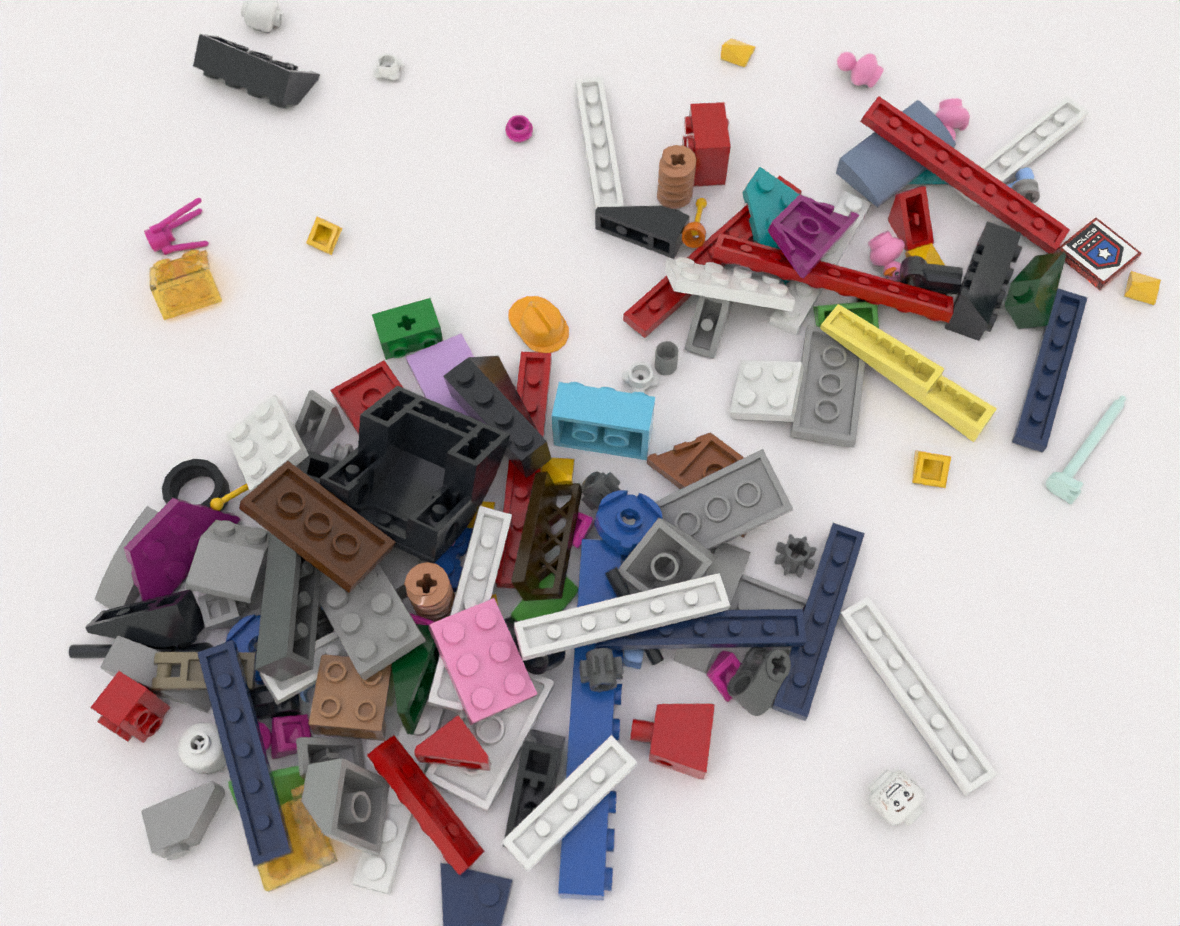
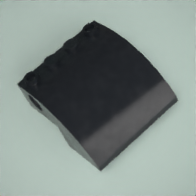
(418, 471)

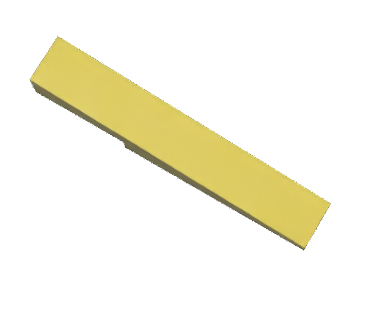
(910, 372)

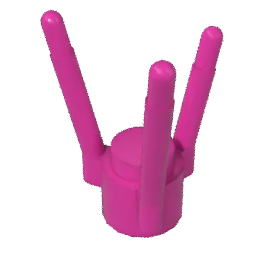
(161, 234)

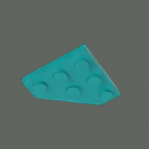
(766, 200)

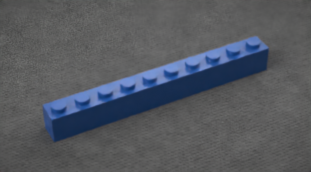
(591, 723)

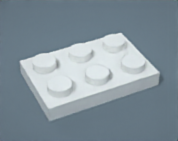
(266, 442)

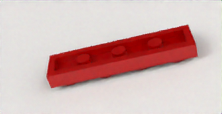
(426, 804)

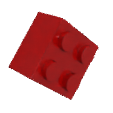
(709, 141)

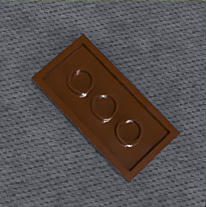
(317, 526)

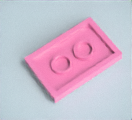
(482, 661)

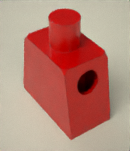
(678, 737)

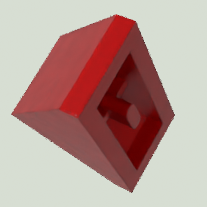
(911, 218)
(453, 747)

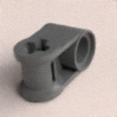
(756, 681)

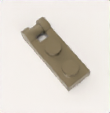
(190, 672)

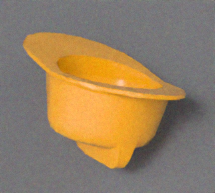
(539, 324)

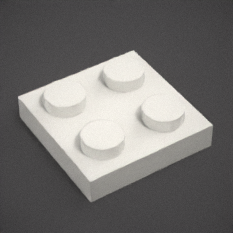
(767, 390)

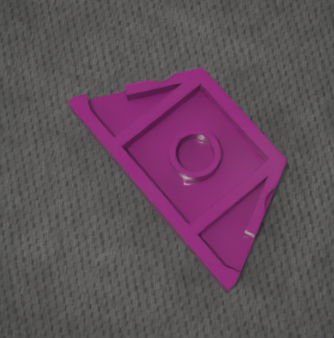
(809, 232)
(167, 544)

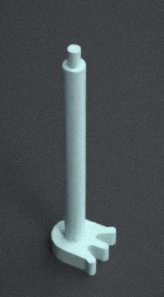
(1062, 483)

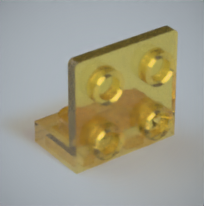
(183, 284)
(309, 844)

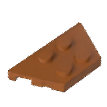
(694, 460)

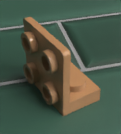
(346, 703)

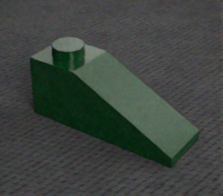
(1034, 291)
(413, 680)

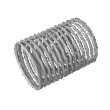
(666, 349)

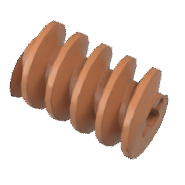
(676, 176)
(429, 591)

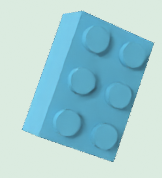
(603, 420)

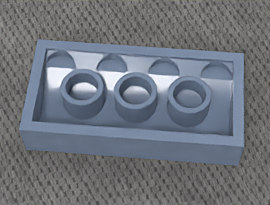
(879, 167)

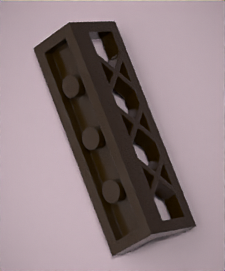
(536, 542)

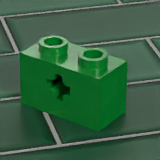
(407, 328)

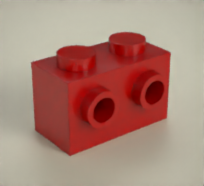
(129, 709)

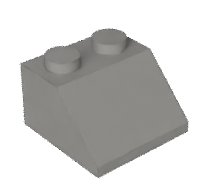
(665, 558)
(230, 561)
(347, 803)

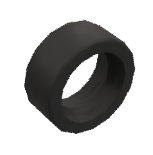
(192, 469)

